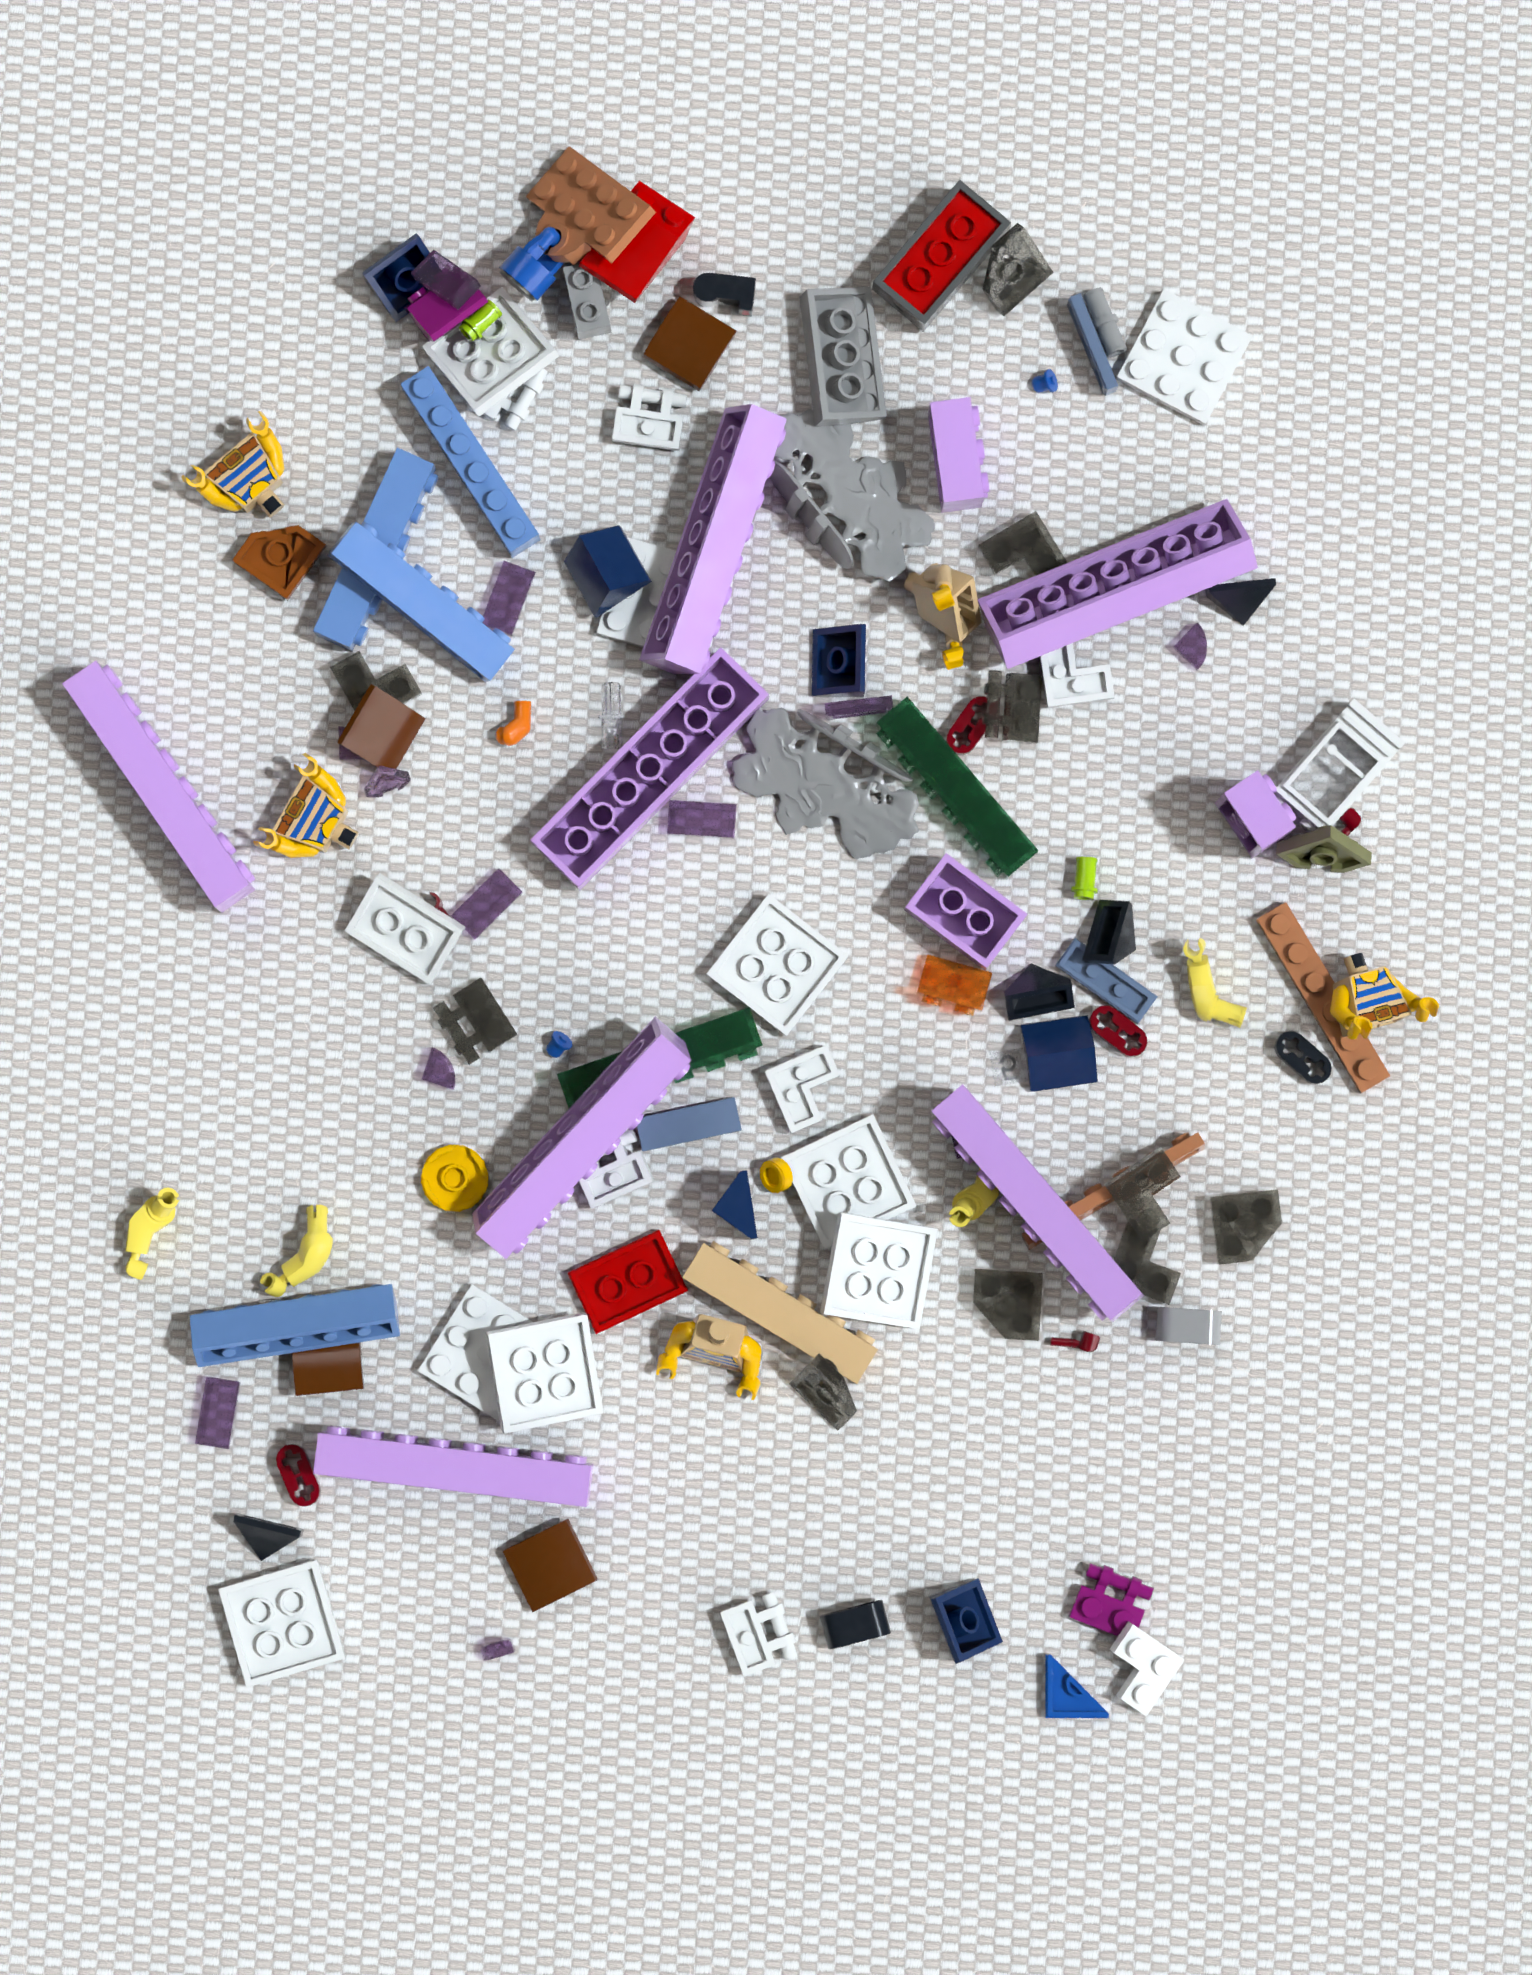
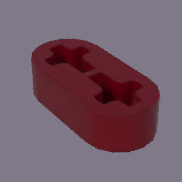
(964, 721)
(1123, 1024)
(290, 1478)

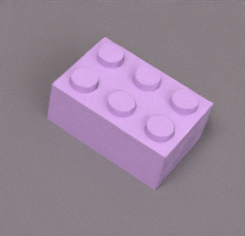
(957, 454)
(1256, 813)
(965, 911)

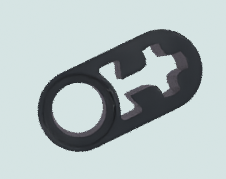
(855, 1624)

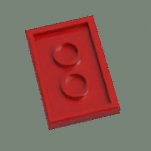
(627, 1281)

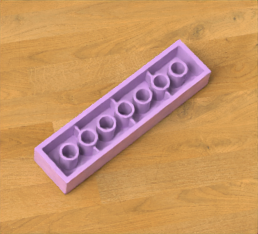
(713, 539)
(1117, 583)
(650, 769)
(159, 787)
(581, 1138)
(1037, 1203)
(453, 1468)

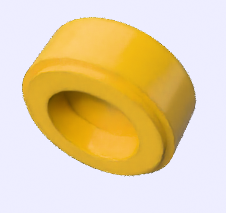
(776, 1175)

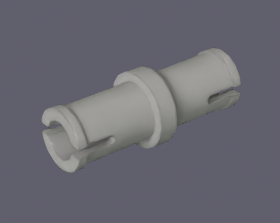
(1105, 322)

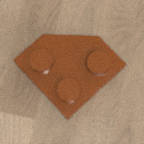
(280, 557)

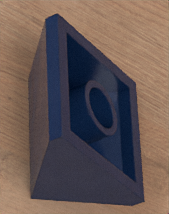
(392, 278)
(605, 568)
(839, 661)
(1059, 1053)
(737, 1207)
(966, 1620)

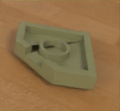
(1324, 848)

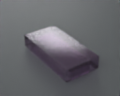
(445, 279)
(508, 597)
(858, 707)
(701, 819)
(487, 903)
(217, 1412)

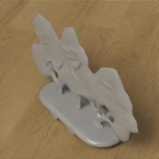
(857, 493)
(818, 786)

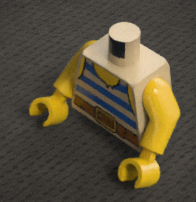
(245, 473)
(311, 816)
(1374, 999)
(717, 1344)

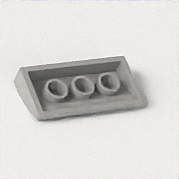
(842, 356)

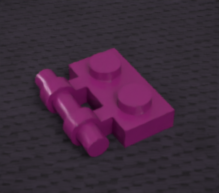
(1105, 1611)

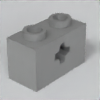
(586, 302)

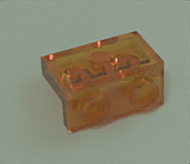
(953, 984)

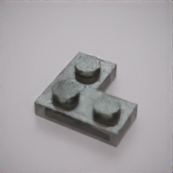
(1023, 540)
(356, 678)
(1135, 1190)
(1150, 1278)

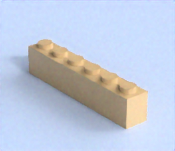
(779, 1312)

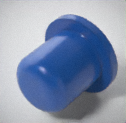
(1045, 382)
(558, 1044)

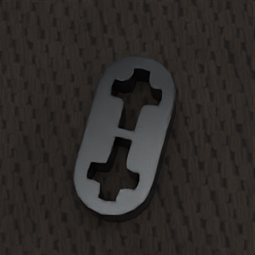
(1297, 1064)

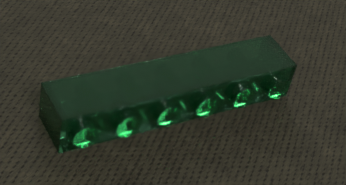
(956, 788)
(707, 1045)

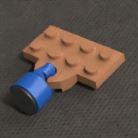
(581, 212)

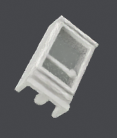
(1338, 767)

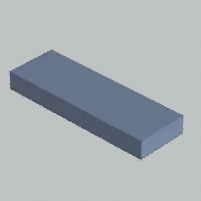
(1092, 344)
(1107, 983)
(689, 1124)

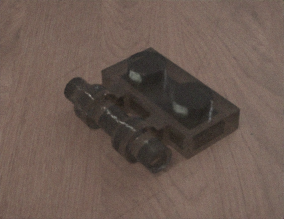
(1021, 707)
(484, 1015)

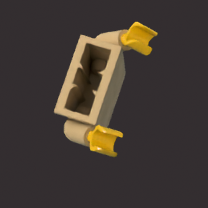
(949, 603)

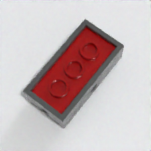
(941, 255)

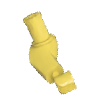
(1203, 991)
(971, 1202)
(149, 1219)
(310, 1259)

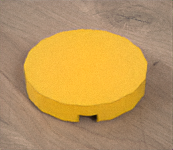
(454, 1178)

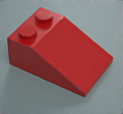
(648, 250)

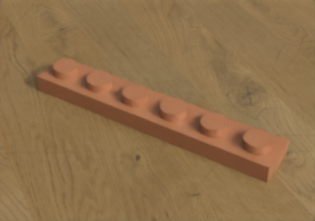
(1317, 990)
(1099, 1197)

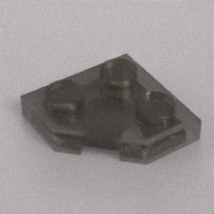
(1014, 269)
(1244, 1224)
(1010, 1301)
(825, 1391)

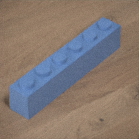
(470, 461)
(391, 514)
(421, 601)
(294, 1325)

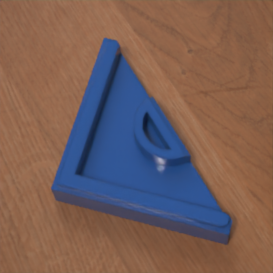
(1066, 1696)

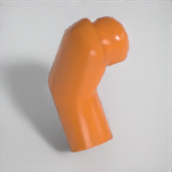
(518, 727)

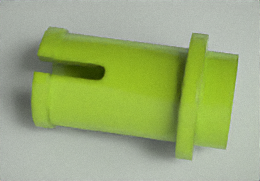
(478, 322)
(1085, 878)

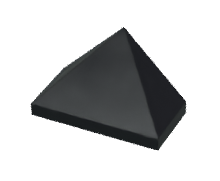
(1241, 598)
(1111, 933)
(1038, 993)
(264, 1535)

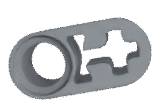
(1188, 1325)

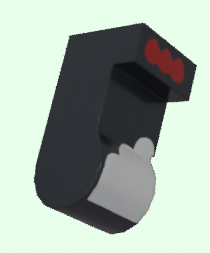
(725, 289)

